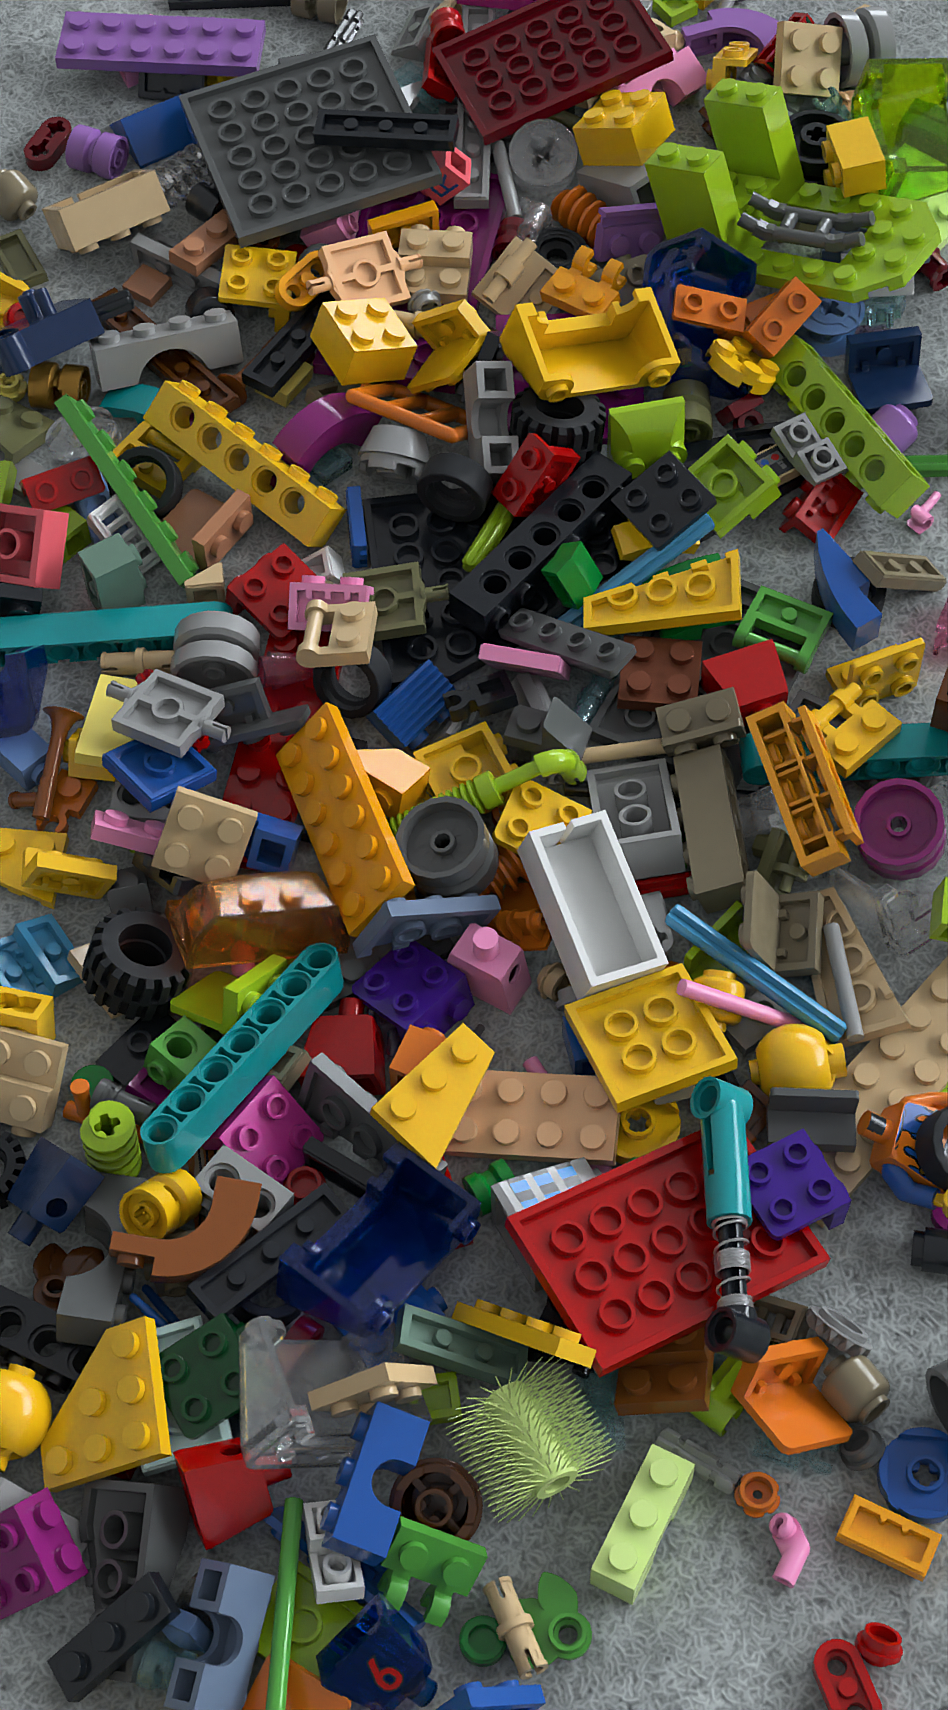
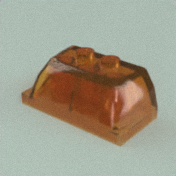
(255, 917)

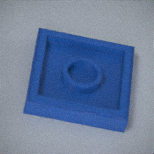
(155, 774)

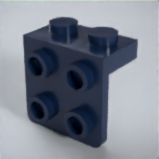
(887, 369)

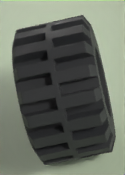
(568, 423)
(122, 982)

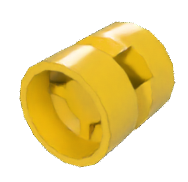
(161, 1204)

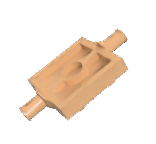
(364, 270)

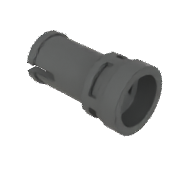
(108, 1090)

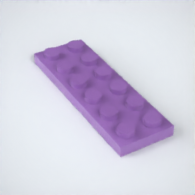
(160, 44)

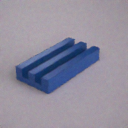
(356, 527)

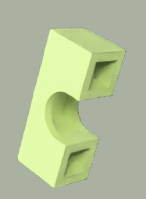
(641, 1524)

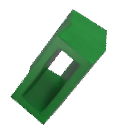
(572, 574)

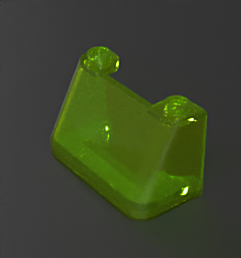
(909, 120)

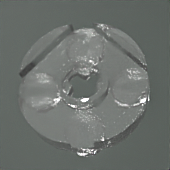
(65, 445)

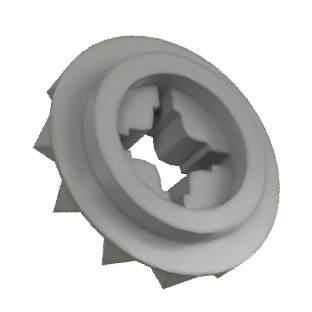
(838, 1330)

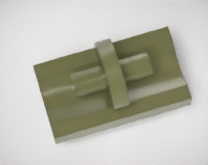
(778, 860)

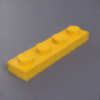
(525, 1331)

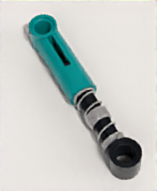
(723, 1116)

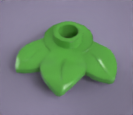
(552, 1612)

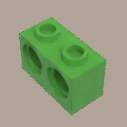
(180, 1040)

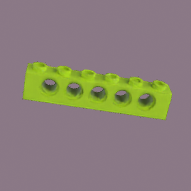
(829, 407)

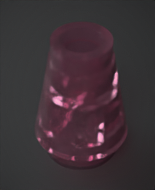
(281, 670)

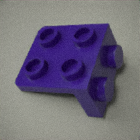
(415, 989)
(795, 1187)

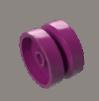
(918, 813)

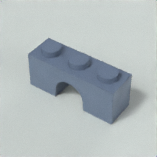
(237, 1606)

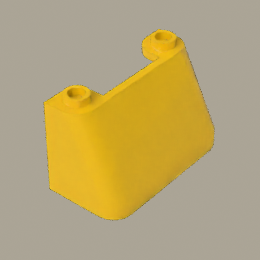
(591, 352)

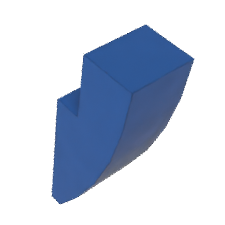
(845, 593)

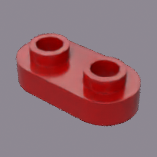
(850, 1688)

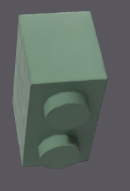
(113, 574)

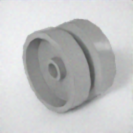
(865, 36)
(215, 649)

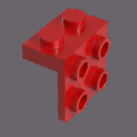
(265, 590)

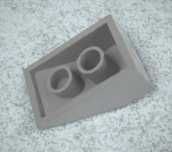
(642, 815)

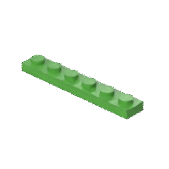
(121, 477)

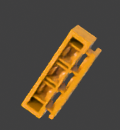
(796, 789)

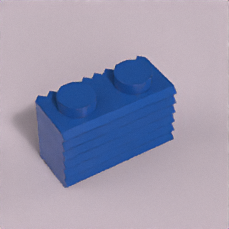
(412, 707)

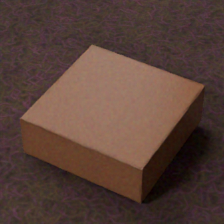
(148, 285)

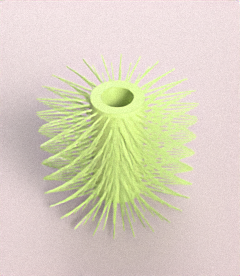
(530, 1439)

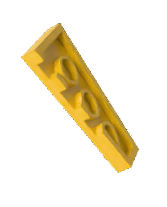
(687, 598)

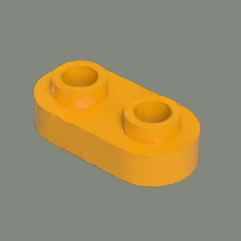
(296, 281)

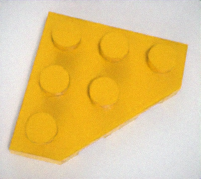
(112, 1413)

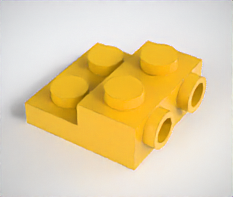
(464, 757)

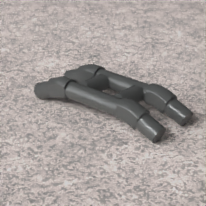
(790, 215)

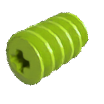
(111, 1139)

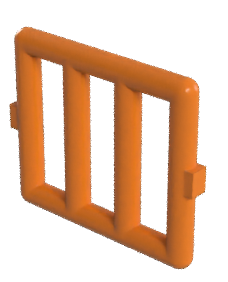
(400, 409)

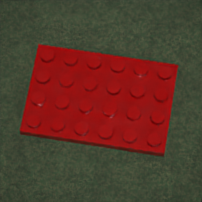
(636, 1258)

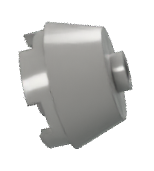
(394, 453)

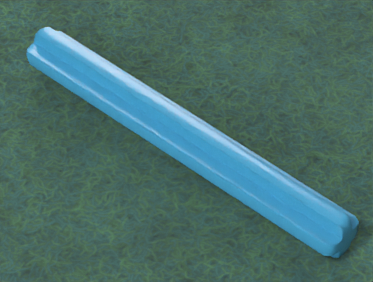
(648, 564)
(755, 973)

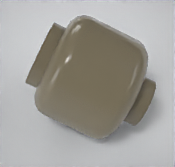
(16, 196)
(856, 1389)

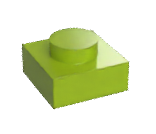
(675, 11)
(443, 1399)

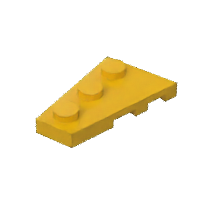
(12, 845)

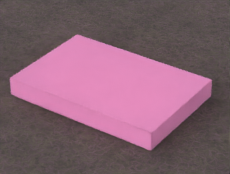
(524, 661)

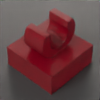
(741, 410)

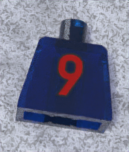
(378, 1660)

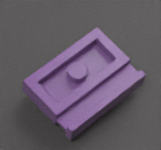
(627, 231)

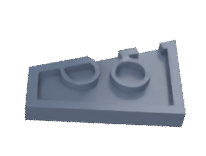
(409, 920)

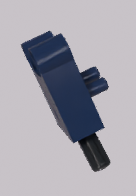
(55, 327)

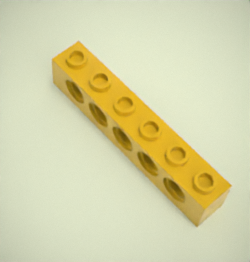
(171, 415)

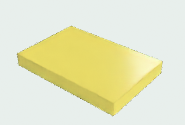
(97, 733)

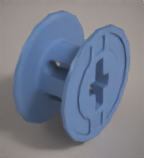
(830, 325)

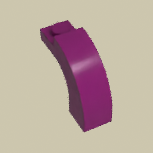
(320, 428)

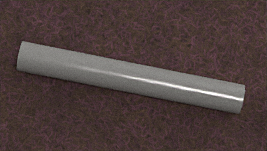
(506, 179)
(843, 982)

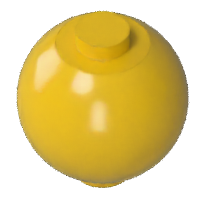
(796, 1059)
(23, 1413)

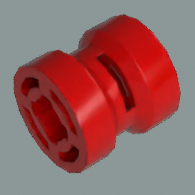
(445, 25)

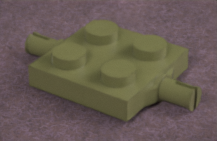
(400, 599)

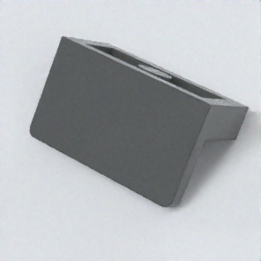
(823, 1113)

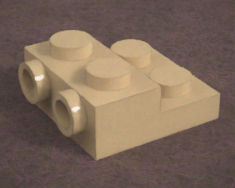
(445, 260)
(29, 1080)

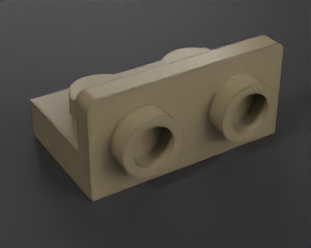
(701, 722)

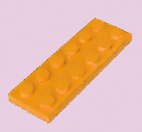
(343, 818)

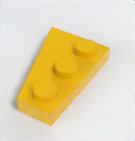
(434, 1095)

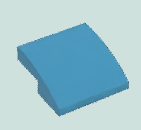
(37, 958)

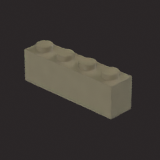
(711, 827)

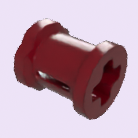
(936, 271)

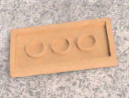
(538, 1119)

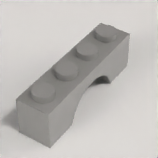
(123, 355)

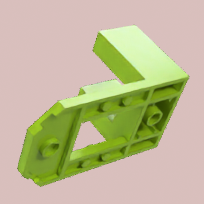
(760, 155)

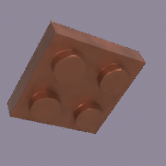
(659, 673)

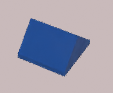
(155, 132)

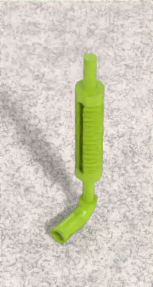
(487, 791)

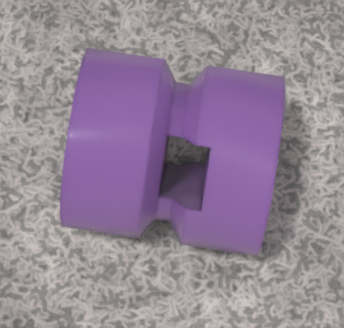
(96, 152)

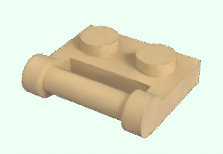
(349, 638)

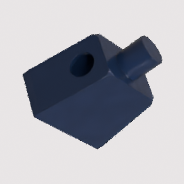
(50, 1191)

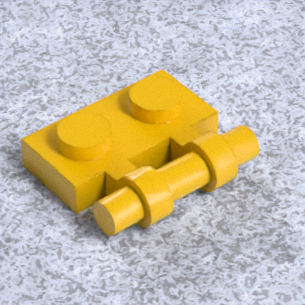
(861, 734)

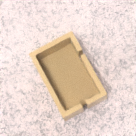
(107, 211)

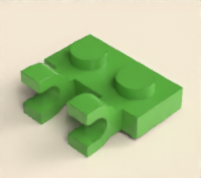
(435, 1558)

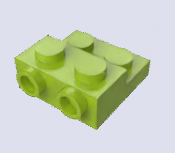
(736, 483)

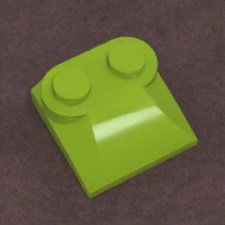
(645, 433)

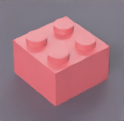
(32, 546)

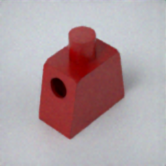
(752, 672)
(351, 1042)
(222, 1491)

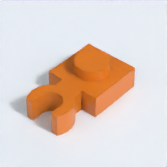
(70, 799)

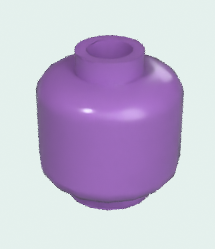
(898, 425)

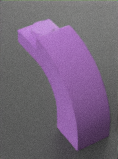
(729, 25)

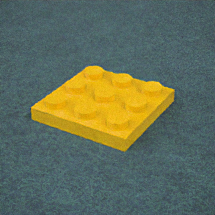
(649, 1038)

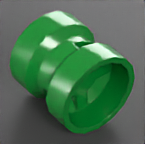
(480, 1183)

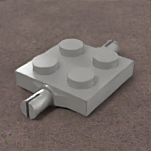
(168, 712)

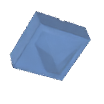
(189, 1632)

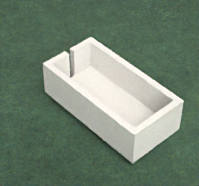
(591, 904)

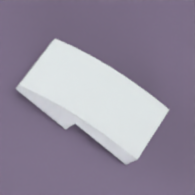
(333, 1574)

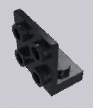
(663, 501)

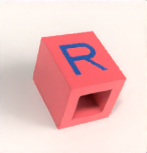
(455, 174)

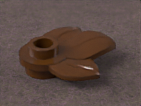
(53, 1267)

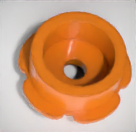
(766, 1486)

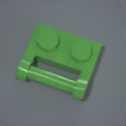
(787, 619)

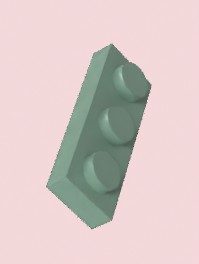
(458, 1346)

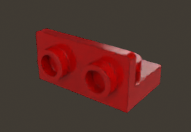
(533, 475)
(63, 484)
(821, 507)

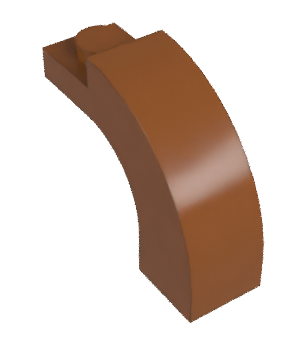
(208, 1245)

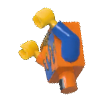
(895, 1151)

